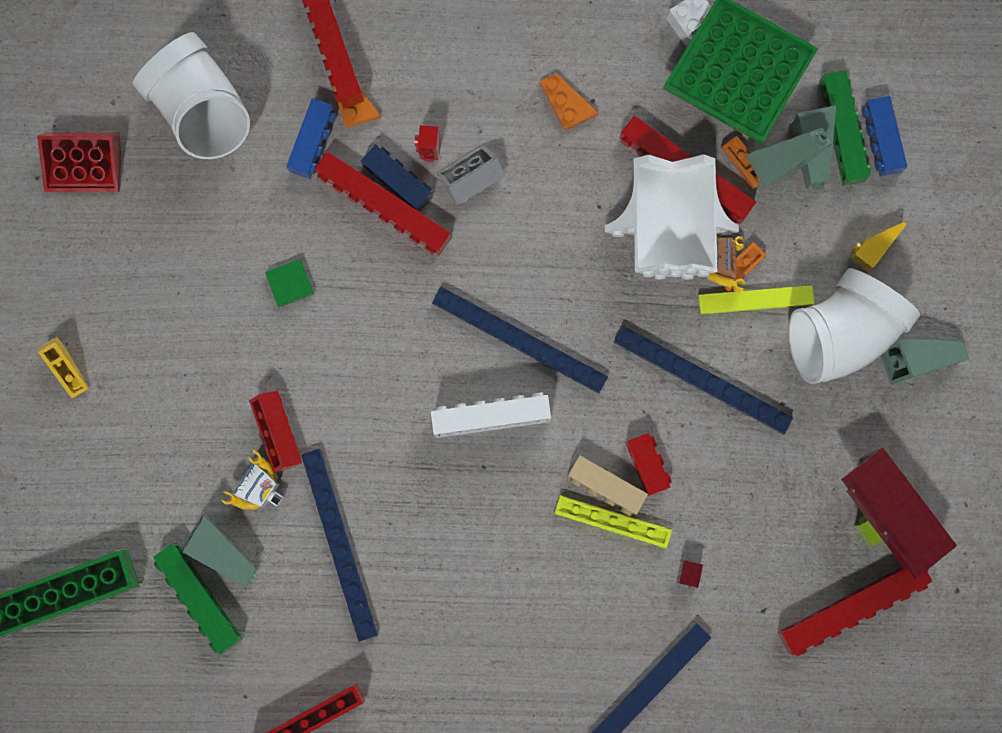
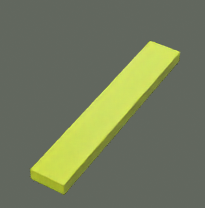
(756, 300)
(613, 521)

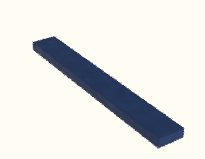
(654, 681)

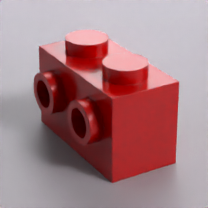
(428, 143)

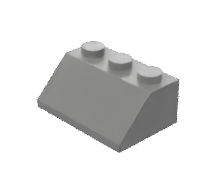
(471, 174)

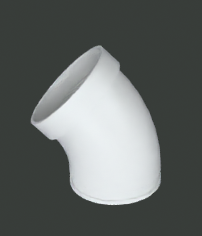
(194, 98)
(848, 328)

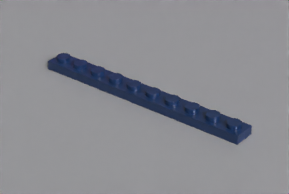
(520, 340)
(703, 380)
(339, 545)

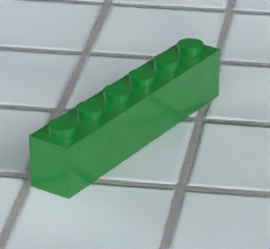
(847, 135)
(198, 598)

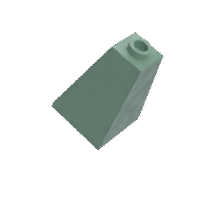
(787, 157)
(817, 171)
(918, 357)
(217, 551)

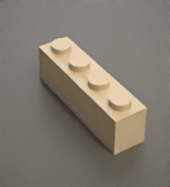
(607, 485)

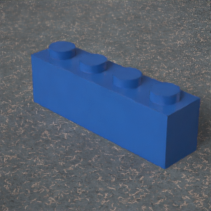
(884, 136)
(311, 138)

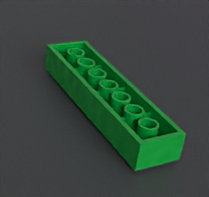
(66, 592)

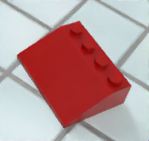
(80, 161)

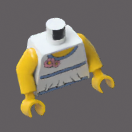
(256, 487)

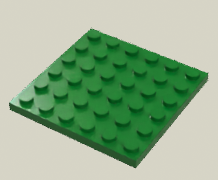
(740, 69)

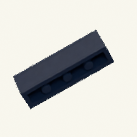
(396, 178)

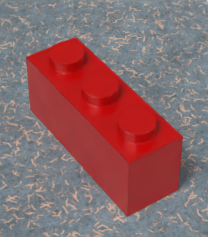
(648, 464)

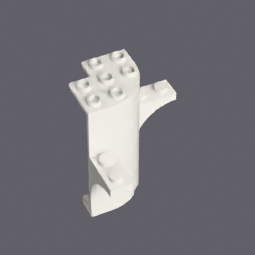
(674, 217)

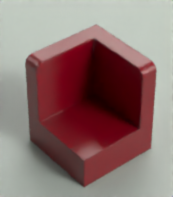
(690, 574)

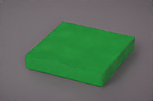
(289, 283)

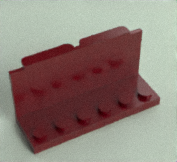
(898, 513)

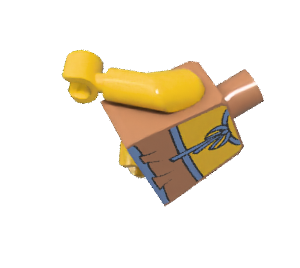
(727, 263)

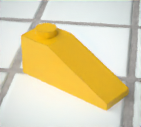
(872, 249)
(63, 367)

